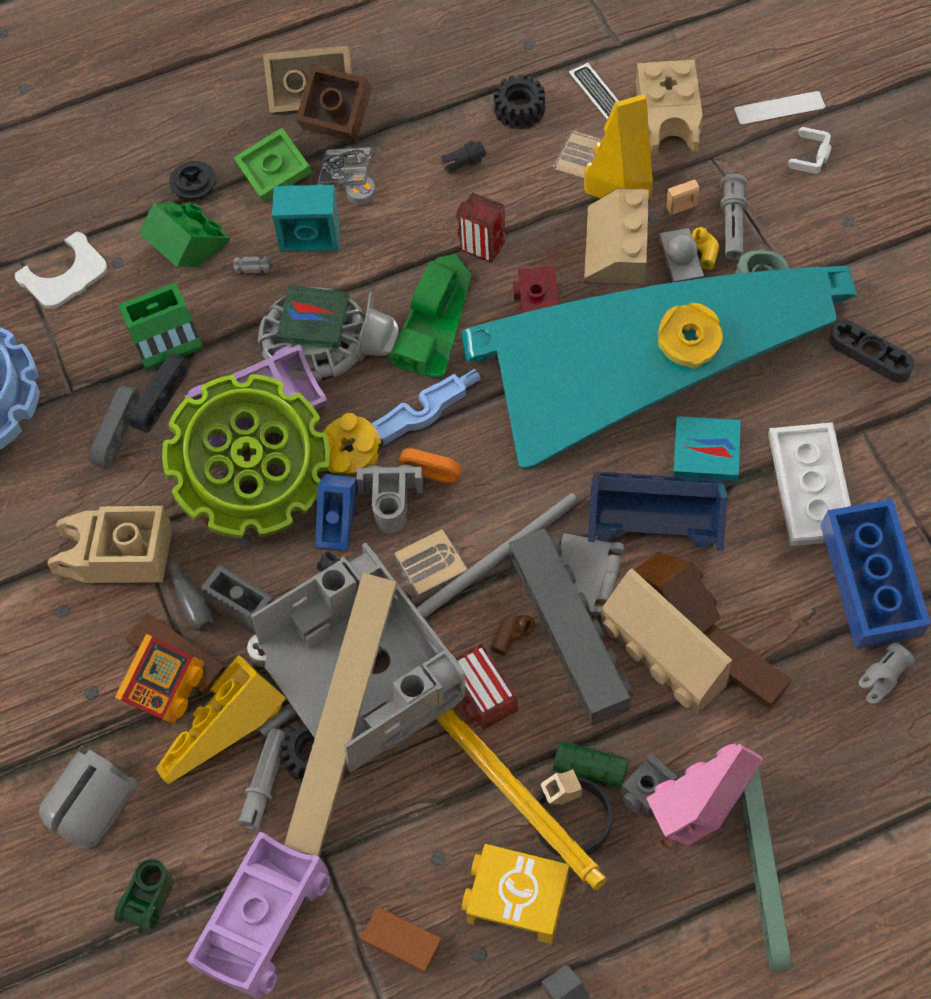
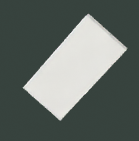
(808, 478)

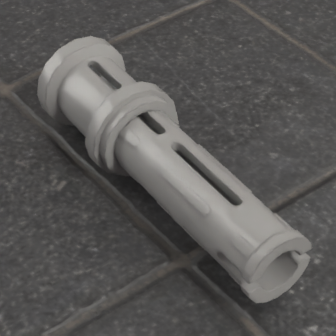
(734, 195)

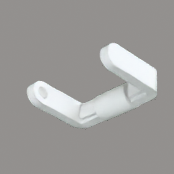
(822, 155)

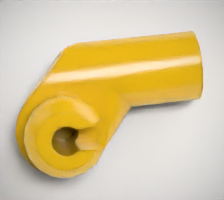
(707, 246)

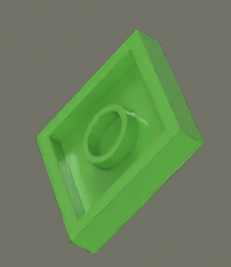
(272, 163)

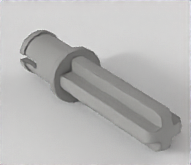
(259, 791)

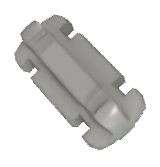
(251, 265)

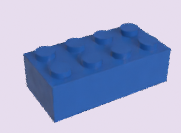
(874, 574)

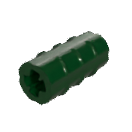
(591, 764)

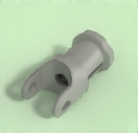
(885, 673)

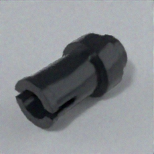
(470, 153)

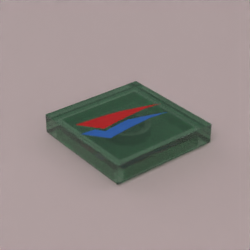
(313, 317)

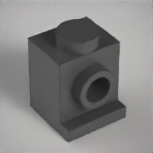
(632, 791)

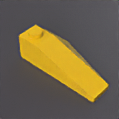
(624, 153)
(238, 707)

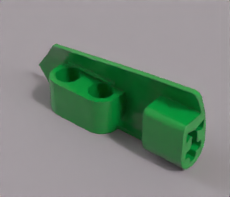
(433, 319)

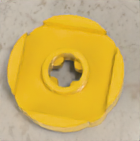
(692, 352)
(366, 445)

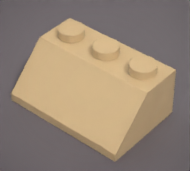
(289, 70)
(617, 238)

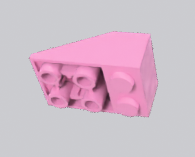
(705, 795)

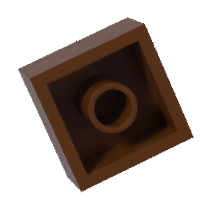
(334, 103)

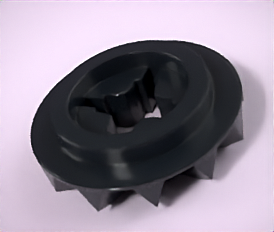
(191, 171)

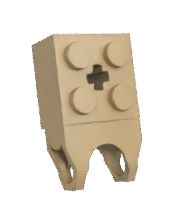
(671, 101)
(115, 545)

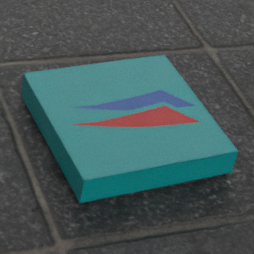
(707, 448)

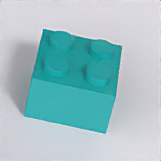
(306, 218)

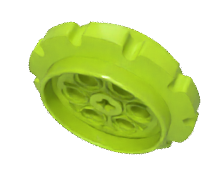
(191, 457)

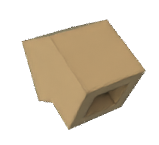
(562, 788)

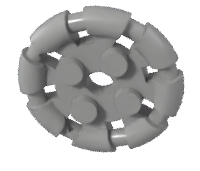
(339, 359)

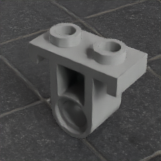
(389, 493)

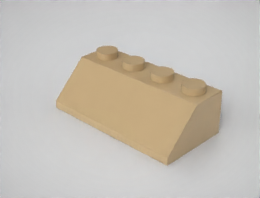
(665, 642)

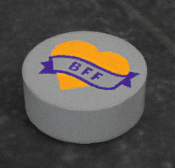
(361, 193)

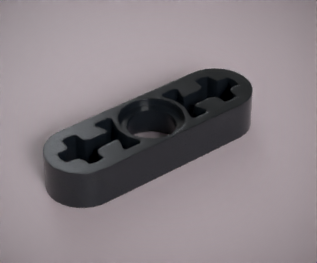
(874, 363)
(159, 393)

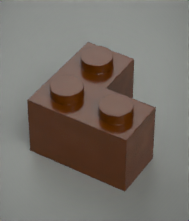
(682, 587)

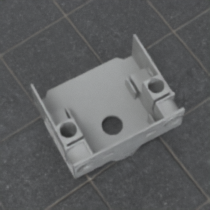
(305, 645)

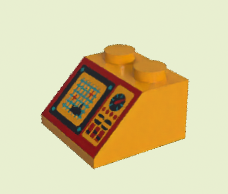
(160, 679)

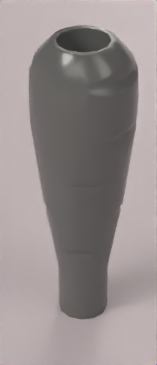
(192, 602)

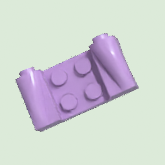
(276, 368)
(256, 915)

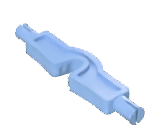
(433, 400)

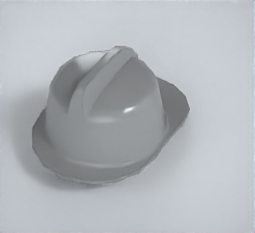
(377, 334)

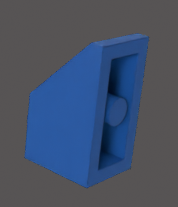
(335, 511)

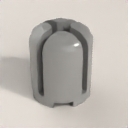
(86, 799)

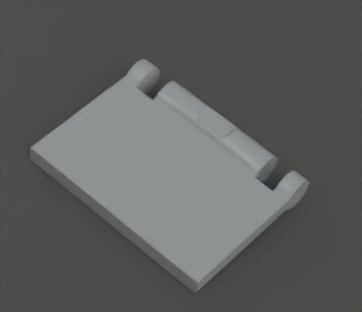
(592, 567)

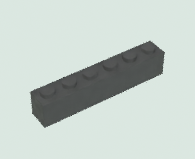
(570, 627)

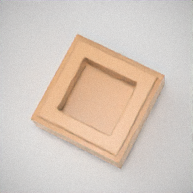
(682, 197)

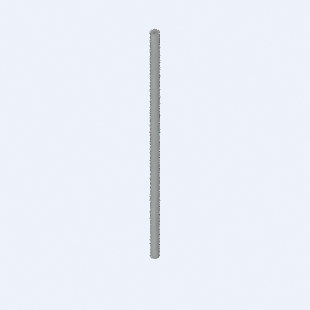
(456, 586)

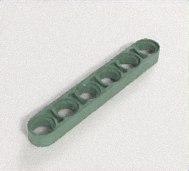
(765, 876)

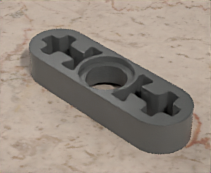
(114, 427)

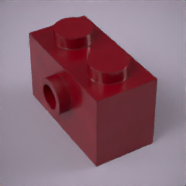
(535, 289)

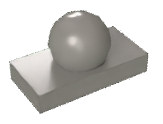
(681, 255)

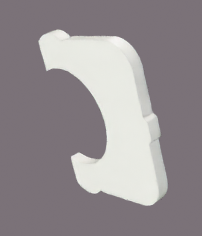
(54, 292)

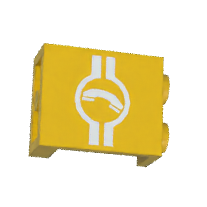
(516, 891)

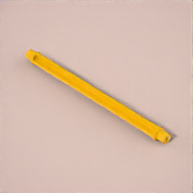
(522, 799)

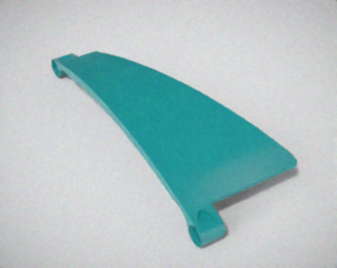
(599, 358)

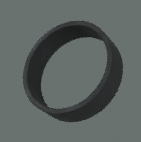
(597, 791)

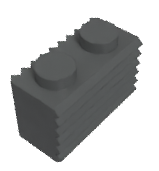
(234, 597)

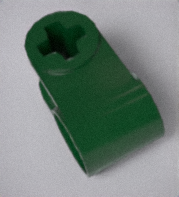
(144, 898)

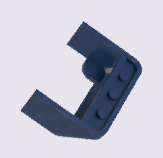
(658, 506)

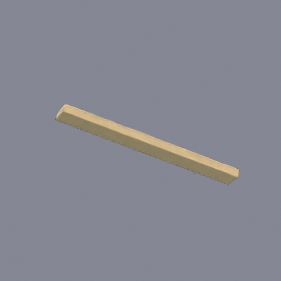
(340, 714)

